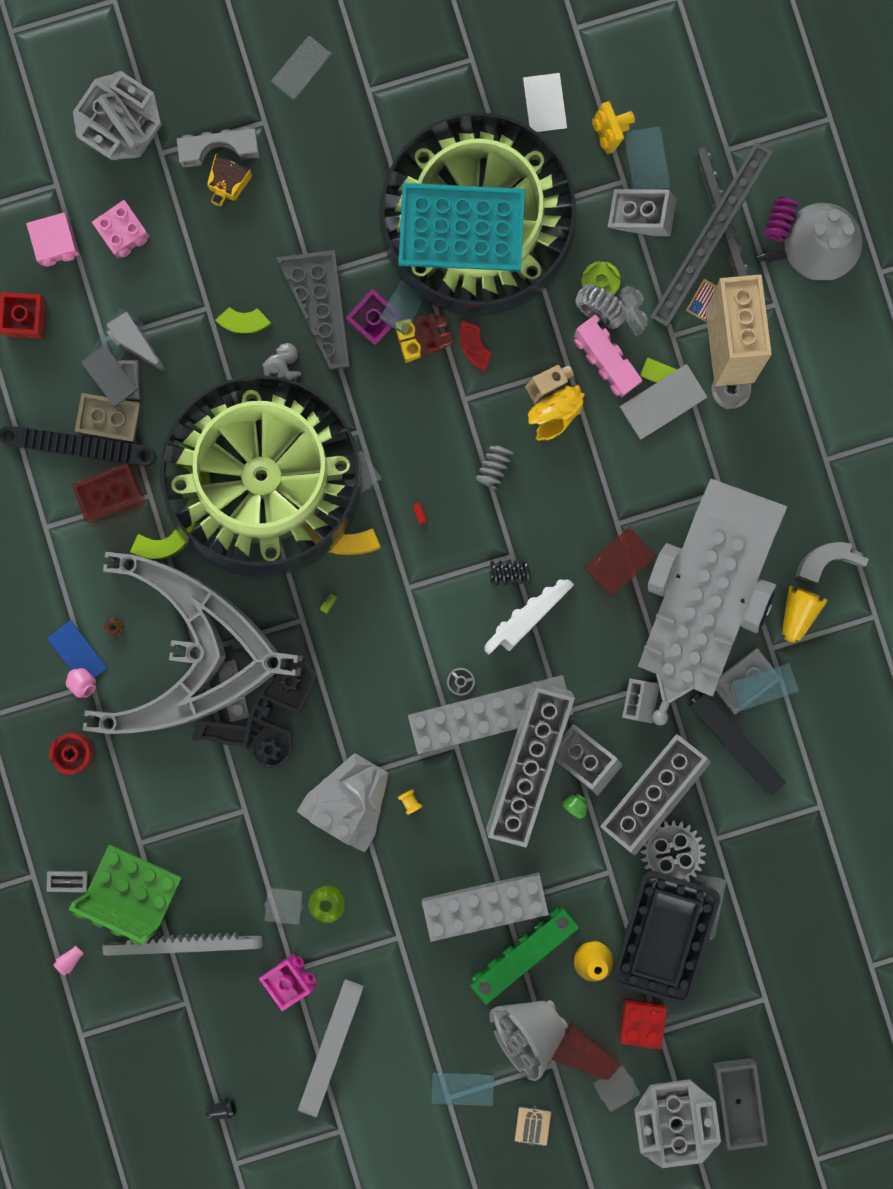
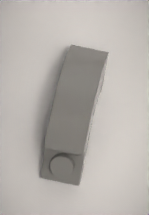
(814, 562)

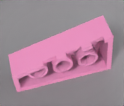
(606, 357)

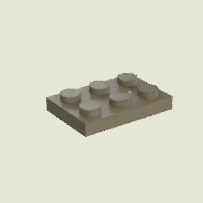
(102, 419)

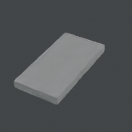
(663, 401)

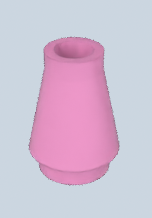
(67, 961)

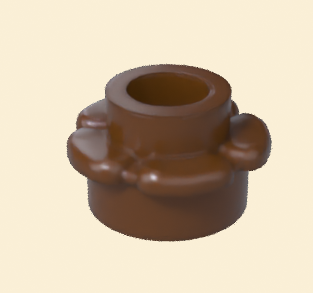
(114, 632)

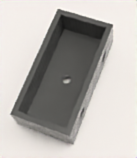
(743, 1122)

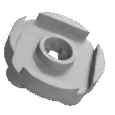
(730, 400)

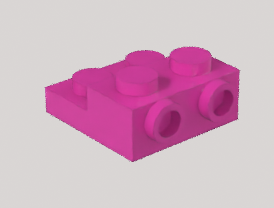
(288, 982)

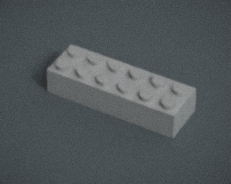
(655, 794)
(484, 906)

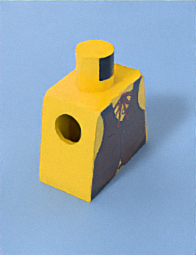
(227, 180)

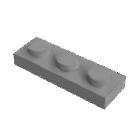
(123, 120)
(238, 709)

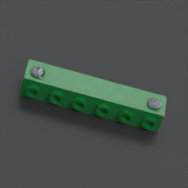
(523, 955)

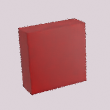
(419, 513)

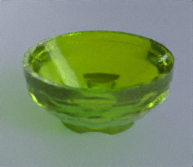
(331, 894)

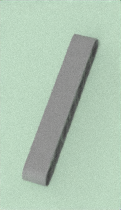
(330, 1048)

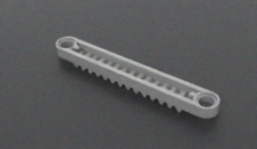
(184, 944)

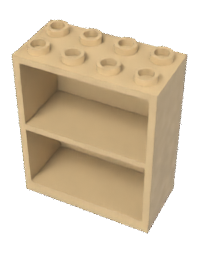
(738, 330)

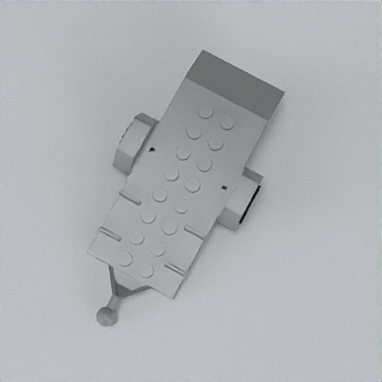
(710, 591)

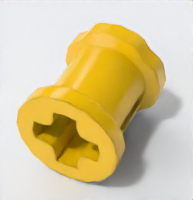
(410, 801)

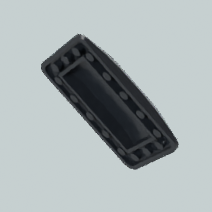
(666, 937)

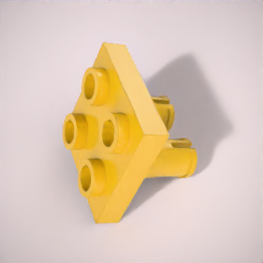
(611, 126)

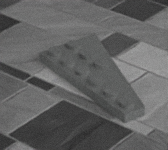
(317, 291)

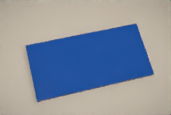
(76, 650)

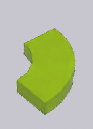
(243, 322)

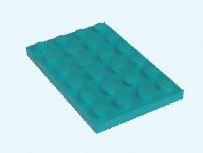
(461, 227)

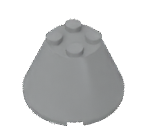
(823, 242)
(529, 1034)

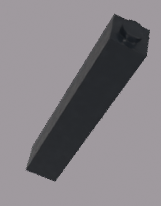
(736, 743)

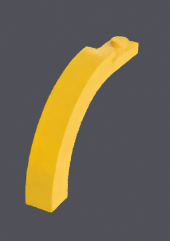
(349, 544)

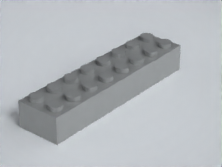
(473, 717)
(530, 764)

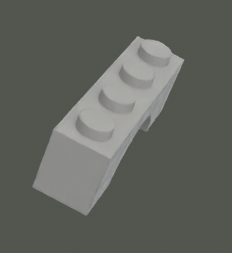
(195, 148)

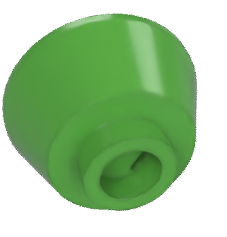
(576, 805)

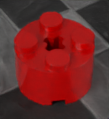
(64, 761)

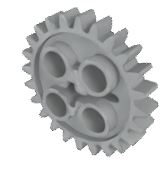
(668, 834)

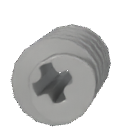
(494, 466)

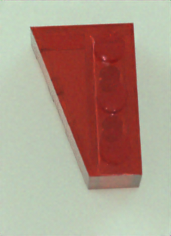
(585, 1054)

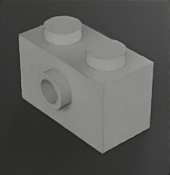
(640, 700)

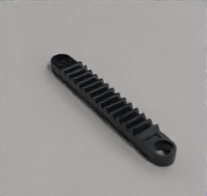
(77, 445)

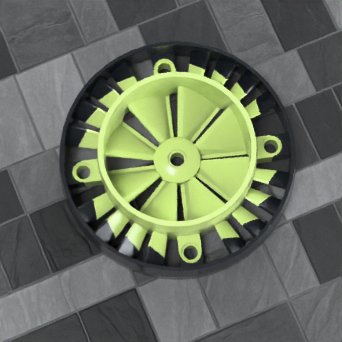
(502, 170)
(305, 456)

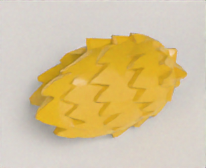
(556, 411)

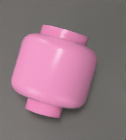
(81, 682)

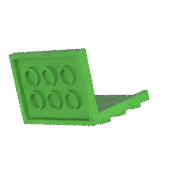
(127, 896)

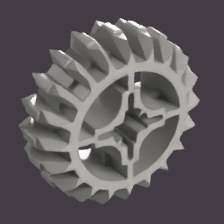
(598, 301)

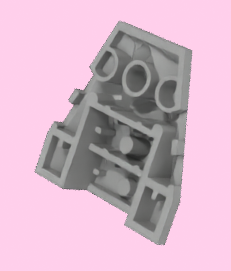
(348, 802)

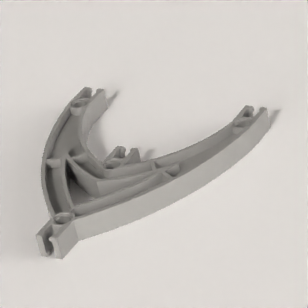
(195, 604)

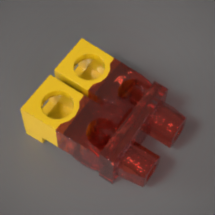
(423, 337)

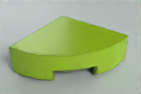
(326, 606)

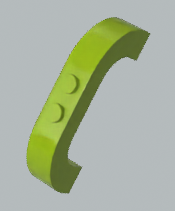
(173, 544)

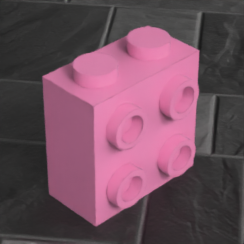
(121, 229)
(53, 239)

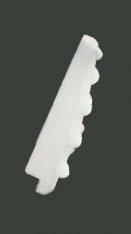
(523, 620)

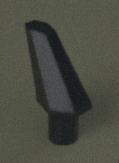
(770, 255)

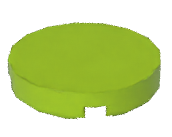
(602, 275)

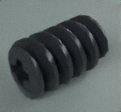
(510, 572)

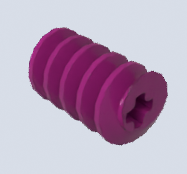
(778, 219)

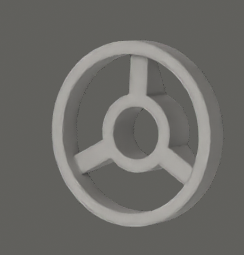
(457, 677)

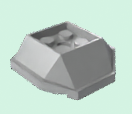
(99, 131)
(681, 1144)

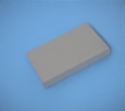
(749, 665)

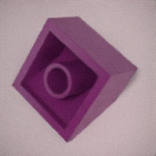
(366, 317)

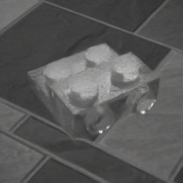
(633, 301)

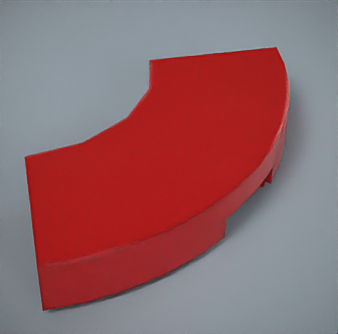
(472, 345)

